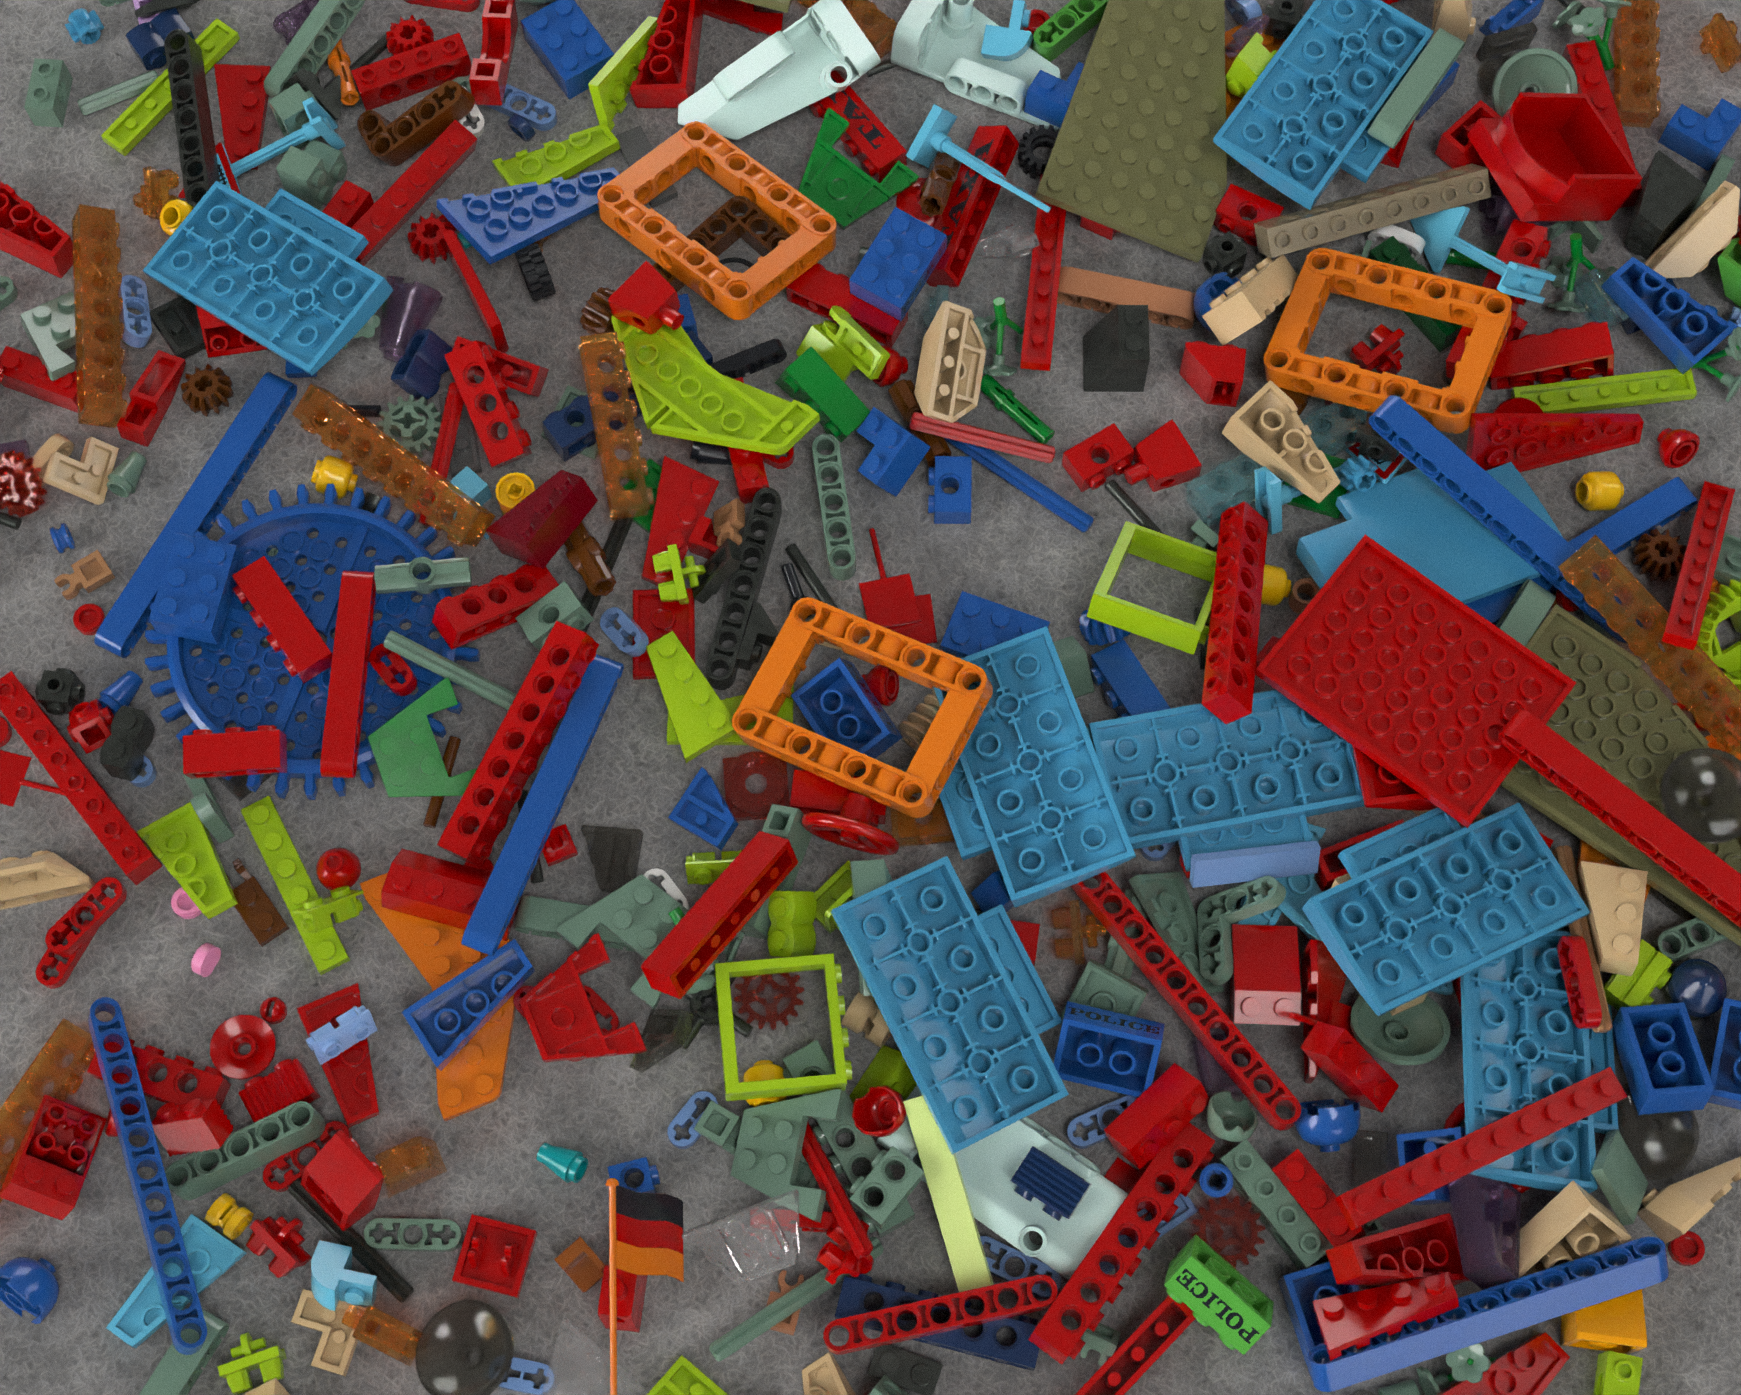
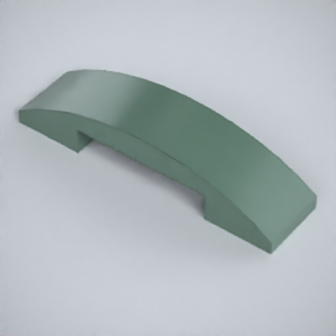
(723, 1130)

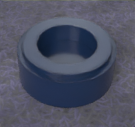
(521, 127)

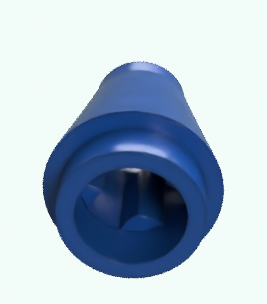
(121, 692)
(1226, 1178)

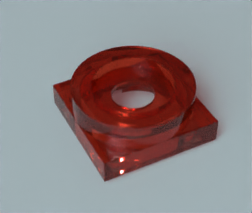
(755, 806)

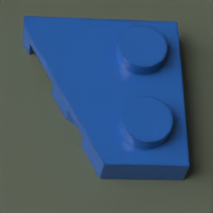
(705, 811)

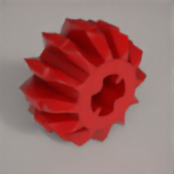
(408, 35)
(421, 235)

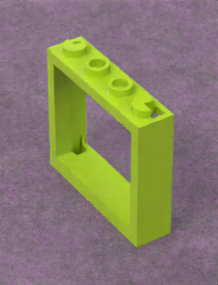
(1144, 621)
(839, 1036)

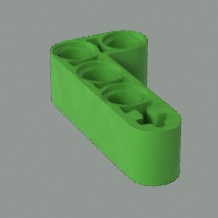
(1053, 38)

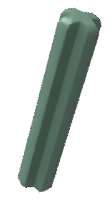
(116, 93)

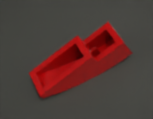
(151, 398)

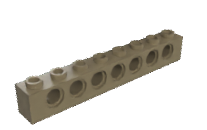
(1372, 210)

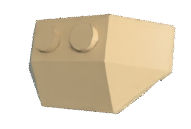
(1699, 236)
(950, 364)
(39, 879)

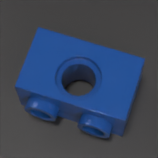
(954, 473)

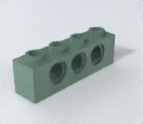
(1278, 1208)

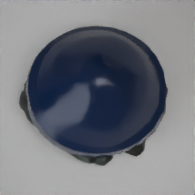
(1698, 986)

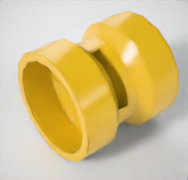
(229, 1216)

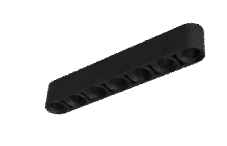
(191, 115)
(745, 575)

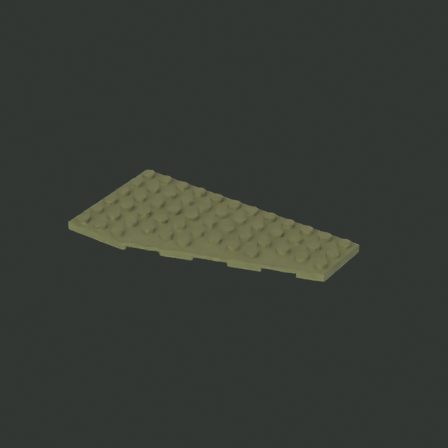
(1144, 125)
(1630, 732)

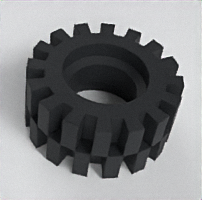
(1029, 143)
(535, 272)

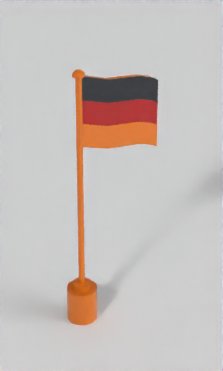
(642, 1241)

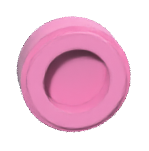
(183, 905)
(205, 959)

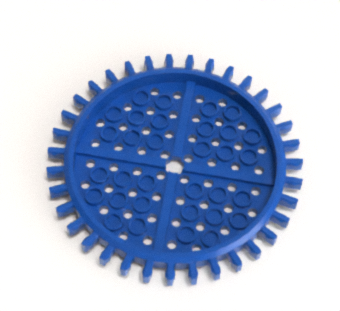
(288, 533)

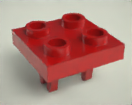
(495, 1256)

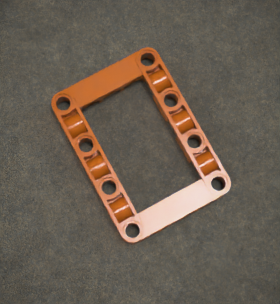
(1402, 290)
(733, 293)
(837, 762)

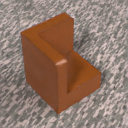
(581, 1264)

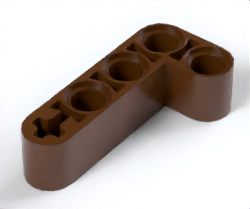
(393, 139)

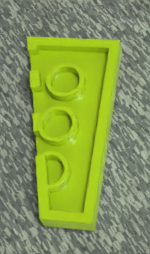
(615, 78)
(692, 703)
(191, 859)

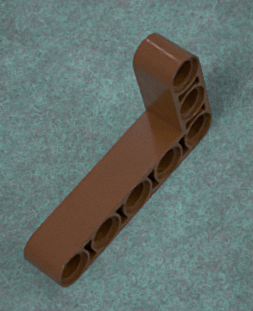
(733, 228)

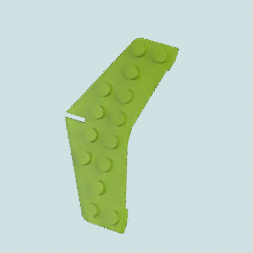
(696, 403)

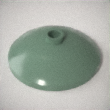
(1534, 69)
(1404, 1038)

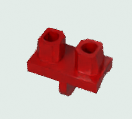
(1386, 344)
(283, 1240)
(841, 1258)

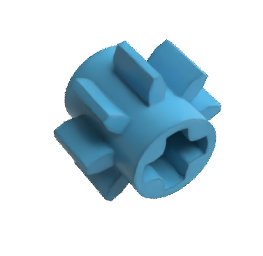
(84, 26)
(1358, 474)

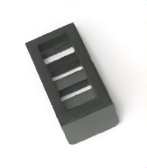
(158, 6)

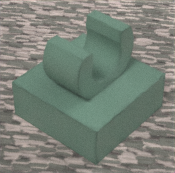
(1205, 535)
(1102, 1340)

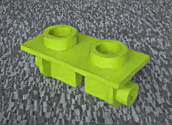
(704, 869)
(318, 910)

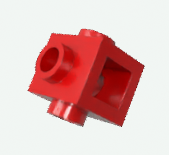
(90, 724)

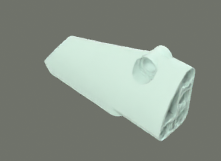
(946, 43)
(783, 73)

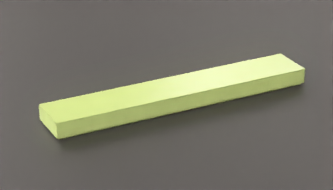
(949, 1199)

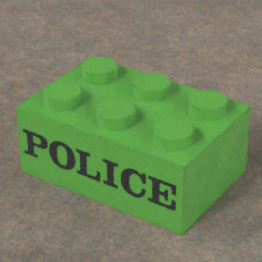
(1219, 1295)

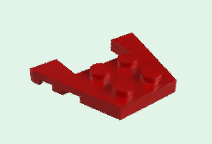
(743, 14)
(564, 1017)

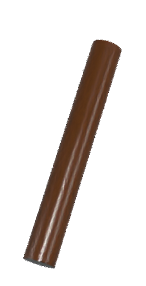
(436, 801)

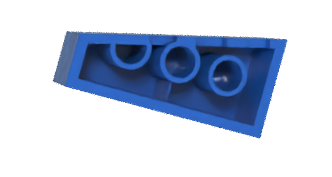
(1667, 314)
(1125, 681)
(464, 1004)

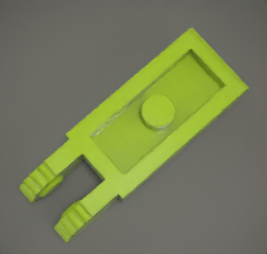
(856, 343)

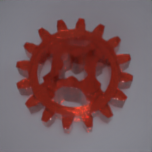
(20, 484)
(770, 1008)
(1240, 1242)

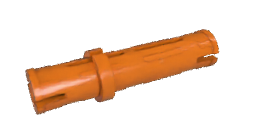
(339, 62)

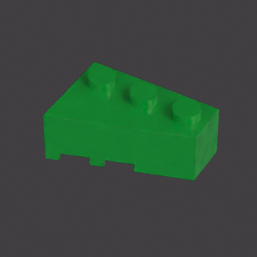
(818, 386)

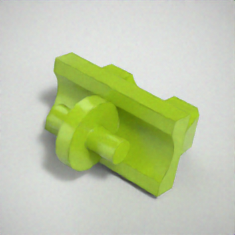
(671, 561)
(238, 1370)

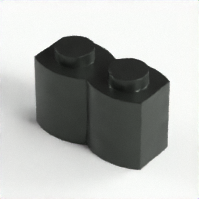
(124, 748)

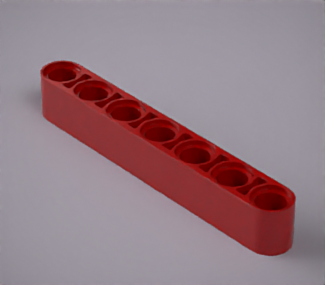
(348, 675)
(953, 1302)

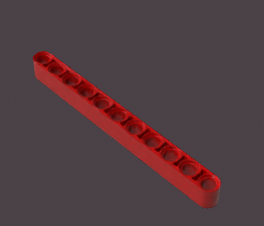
(1625, 812)
(1190, 993)

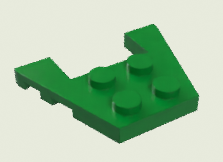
(842, 186)
(409, 753)

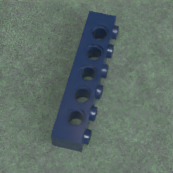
(572, 440)
(986, 1346)

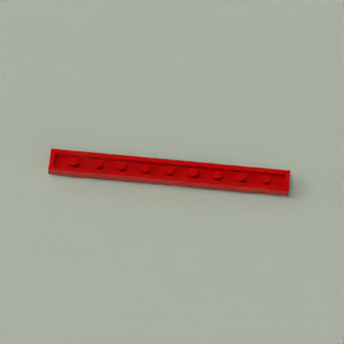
(1479, 1148)

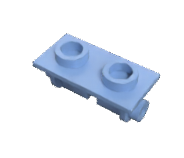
(353, 1027)

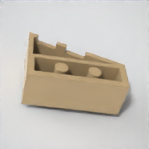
(1616, 916)

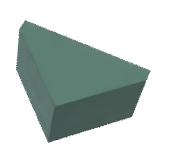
(1075, 666)

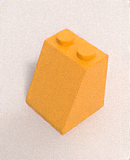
(1606, 1326)

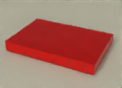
(659, 619)

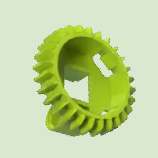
(1719, 608)

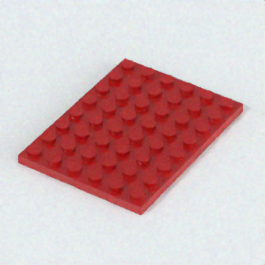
(1412, 678)

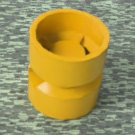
(512, 490)

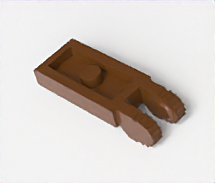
(256, 907)

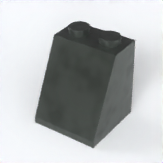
(1662, 205)
(1117, 351)

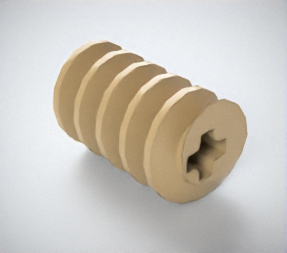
(919, 722)

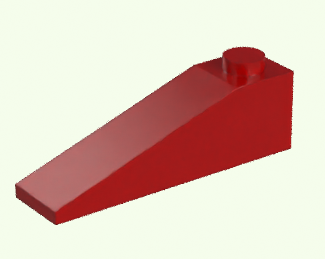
(1321, 982)

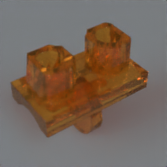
(1721, 42)
(156, 191)
(1073, 947)

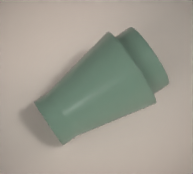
(125, 477)

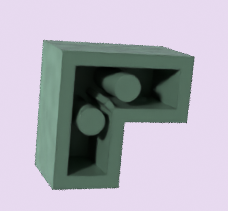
(312, 172)

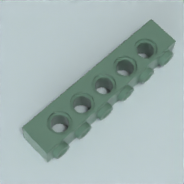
(813, 1062)

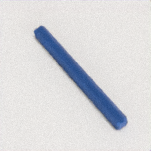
(1026, 484)

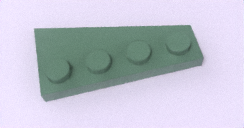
(1174, 919)

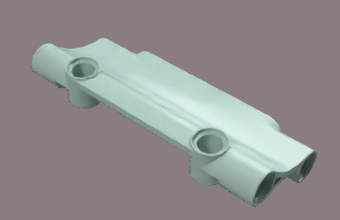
(987, 1179)

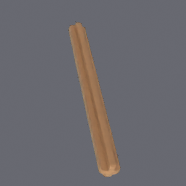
(1581, 927)

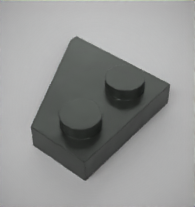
(179, 326)

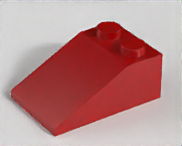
(1384, 789)
(1265, 975)

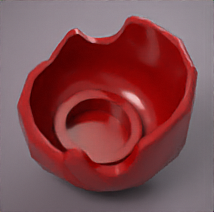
(879, 1111)

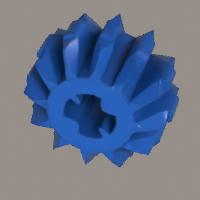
(1099, 632)

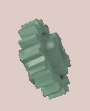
(415, 430)

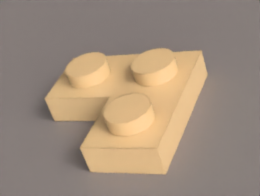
(83, 478)
(336, 1343)

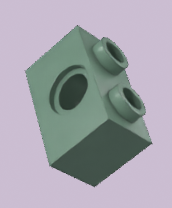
(48, 92)
(558, 605)

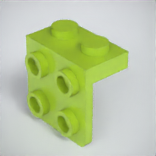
(832, 894)

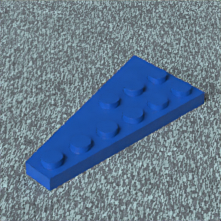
(524, 212)

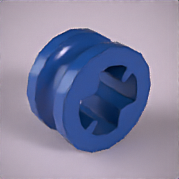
(62, 538)

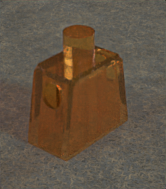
(409, 1164)
(394, 1337)

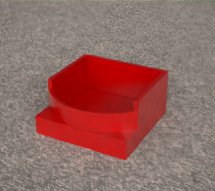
(1555, 158)

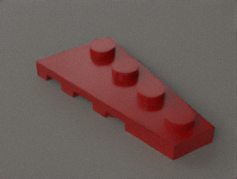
(242, 107)
(680, 501)
(351, 1071)
(1367, 1313)

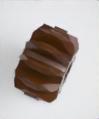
(597, 313)
(207, 390)
(1648, 552)

